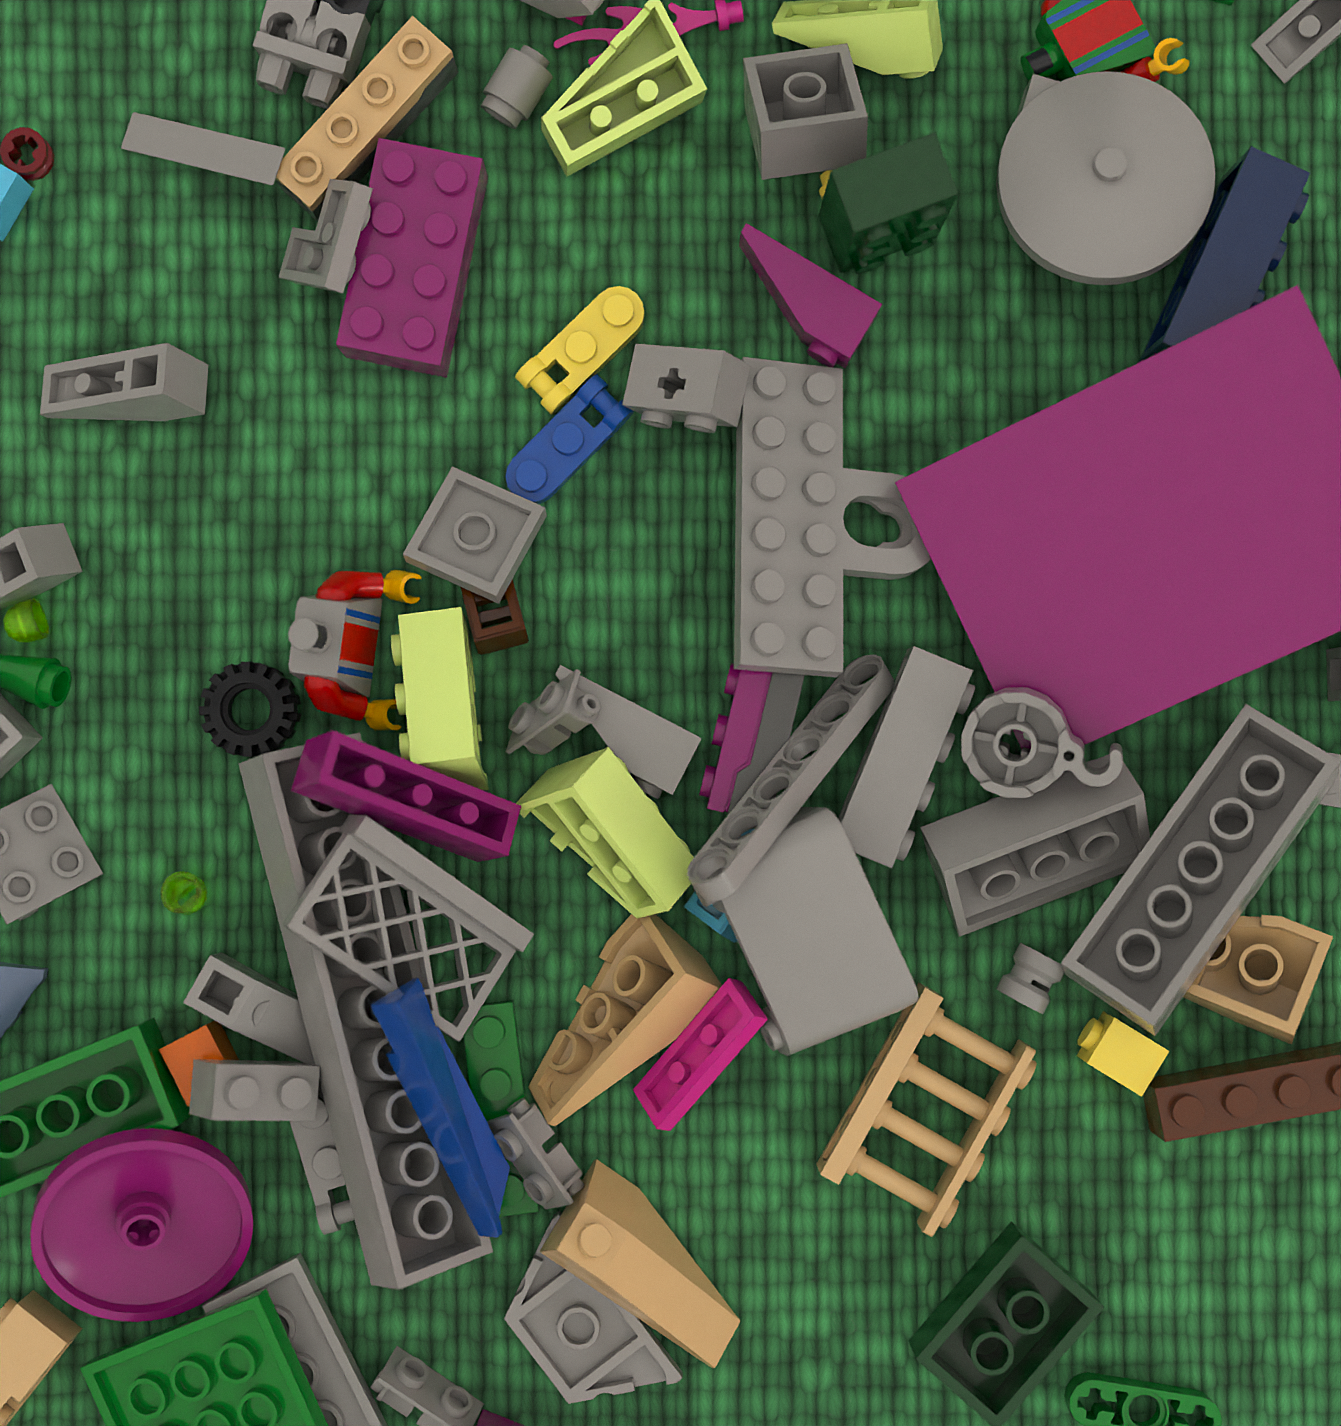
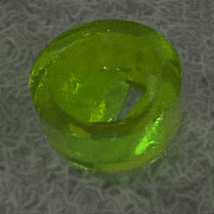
(26, 621)
(178, 887)

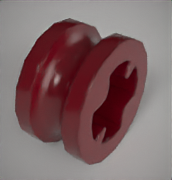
(11, 151)

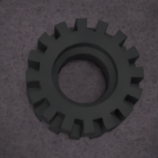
(219, 703)

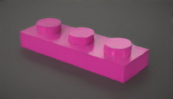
(699, 1054)

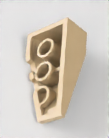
(1263, 974)
(632, 1011)
(633, 1258)

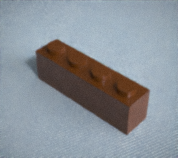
(1245, 1093)

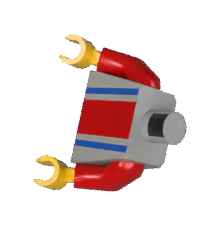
(337, 642)

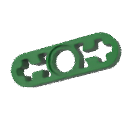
(1105, 1385)

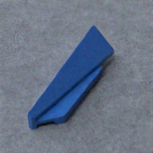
(444, 1104)

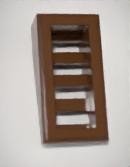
(497, 636)

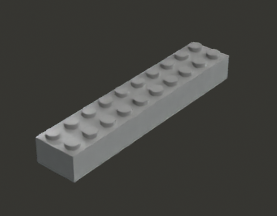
(394, 1179)

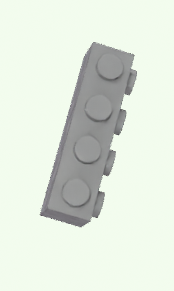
(902, 754)

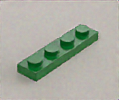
(498, 1082)

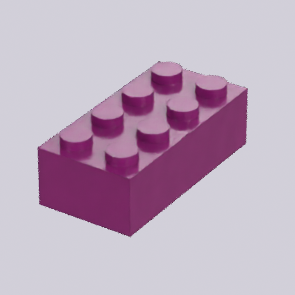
(413, 258)

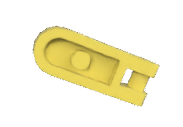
(584, 346)

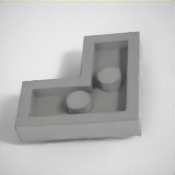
(326, 255)

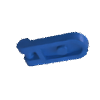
(565, 443)

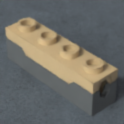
(374, 106)

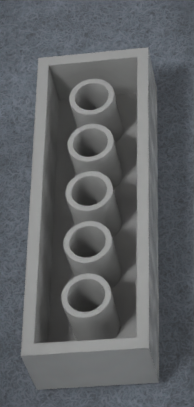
(1200, 868)

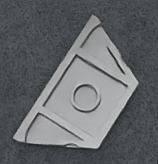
(582, 1336)

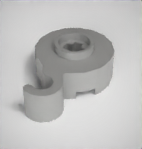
(1051, 750)

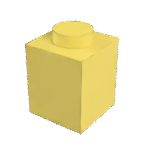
(1120, 1052)

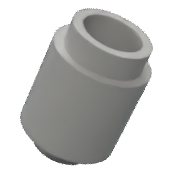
(516, 86)

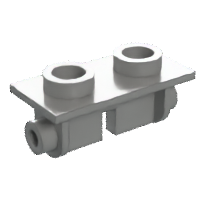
(552, 716)
(547, 1175)
(410, 1383)

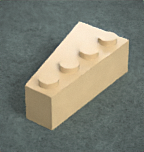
(30, 1344)

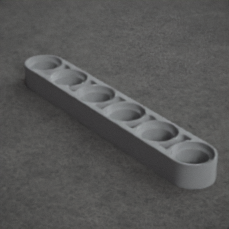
(789, 772)

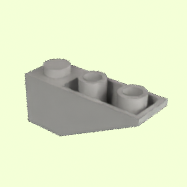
(251, 1006)

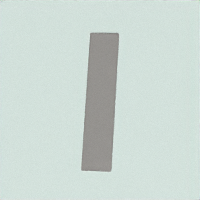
(203, 148)

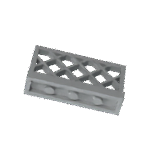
(424, 882)

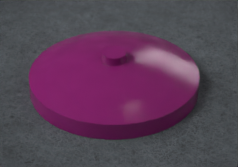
(141, 1225)

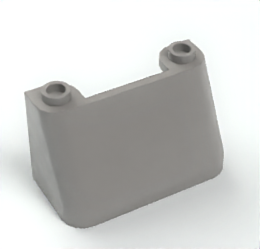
(816, 936)

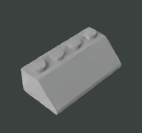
(1036, 847)

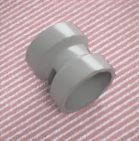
(1031, 978)

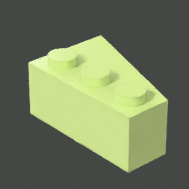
(625, 93)
(438, 694)
(614, 828)

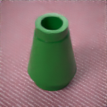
(35, 679)

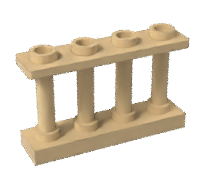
(873, 1109)

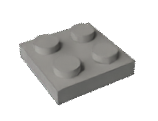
(475, 534)

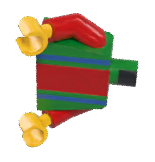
(1097, 37)

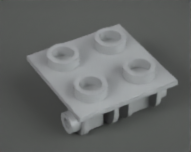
(40, 854)

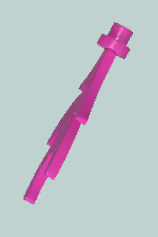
(686, 21)

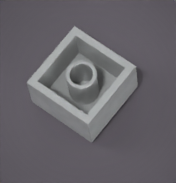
(804, 111)

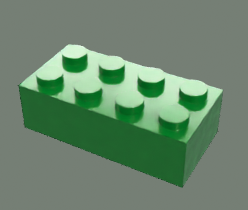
(82, 1097)

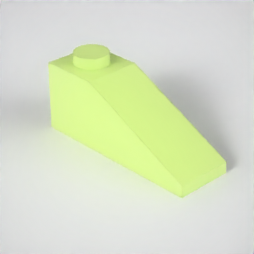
(880, 34)

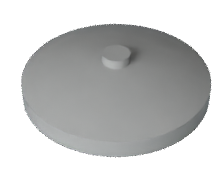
(1105, 178)

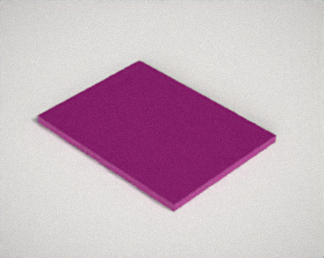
(1151, 523)

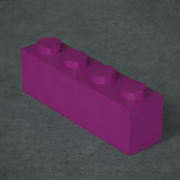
(405, 797)

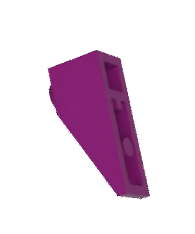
(818, 306)

